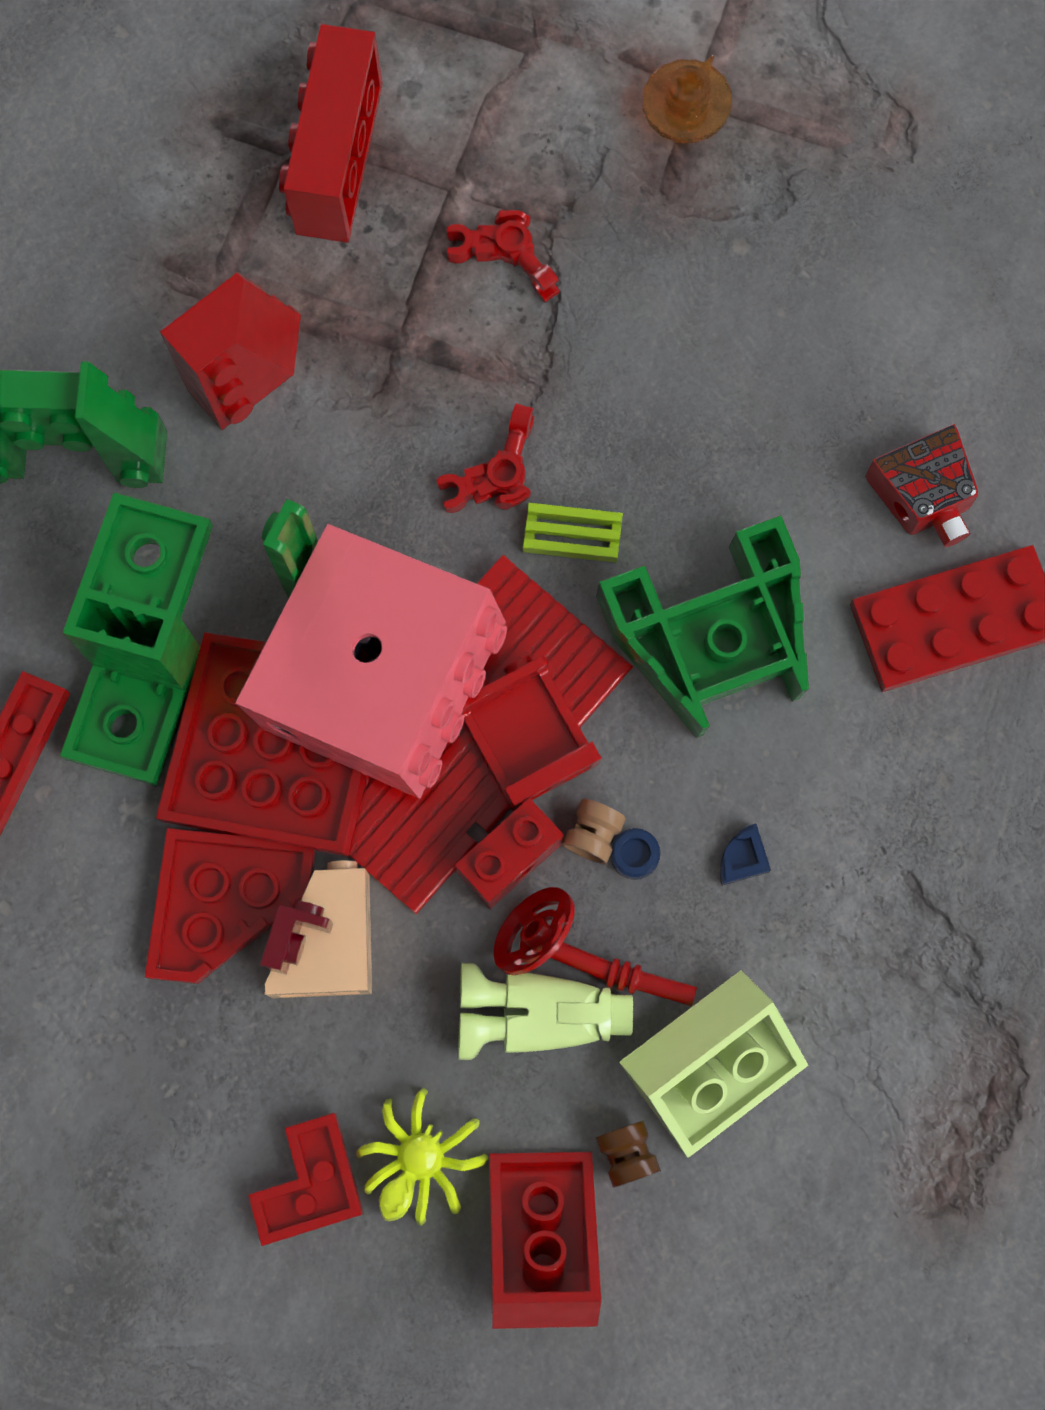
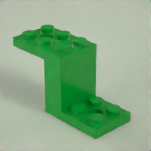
(134, 637)

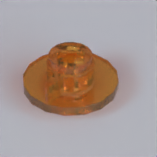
(687, 100)

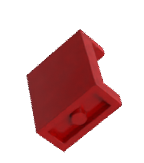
(527, 732)

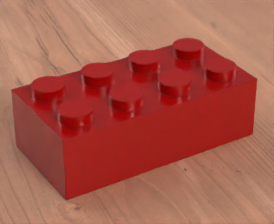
(332, 133)

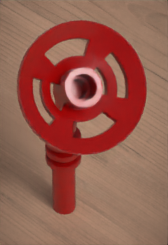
(547, 943)

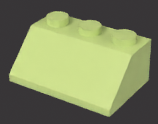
(715, 1062)

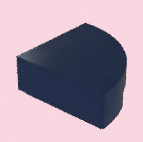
(744, 857)

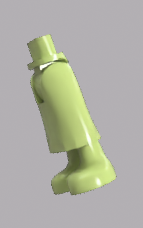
(538, 1013)

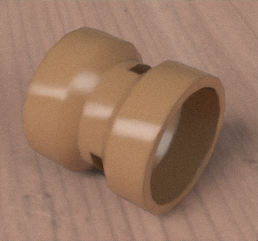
(594, 831)

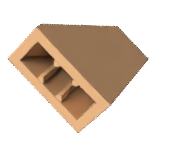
(337, 960)

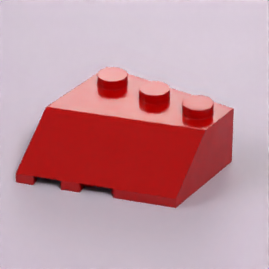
(234, 348)

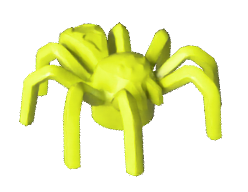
(419, 1158)

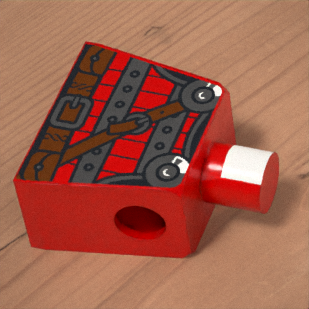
(927, 485)

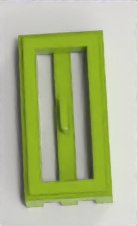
(572, 515)

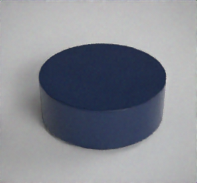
(635, 854)

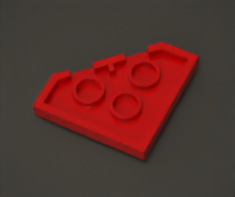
(218, 899)

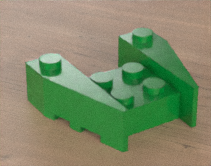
(79, 414)
(722, 637)

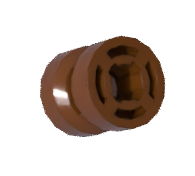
(628, 1154)

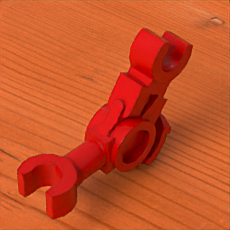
(505, 241)
(500, 476)

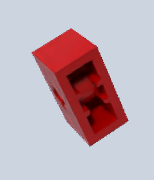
(509, 853)

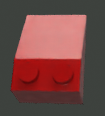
(543, 1241)

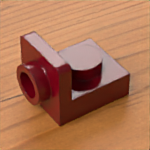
(285, 942)

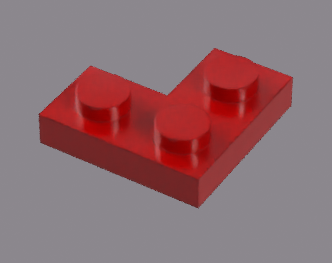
(324, 1185)

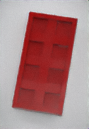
(953, 618)

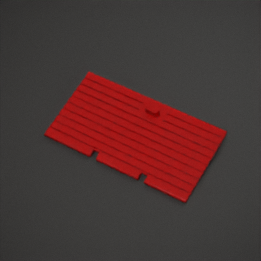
(416, 841)

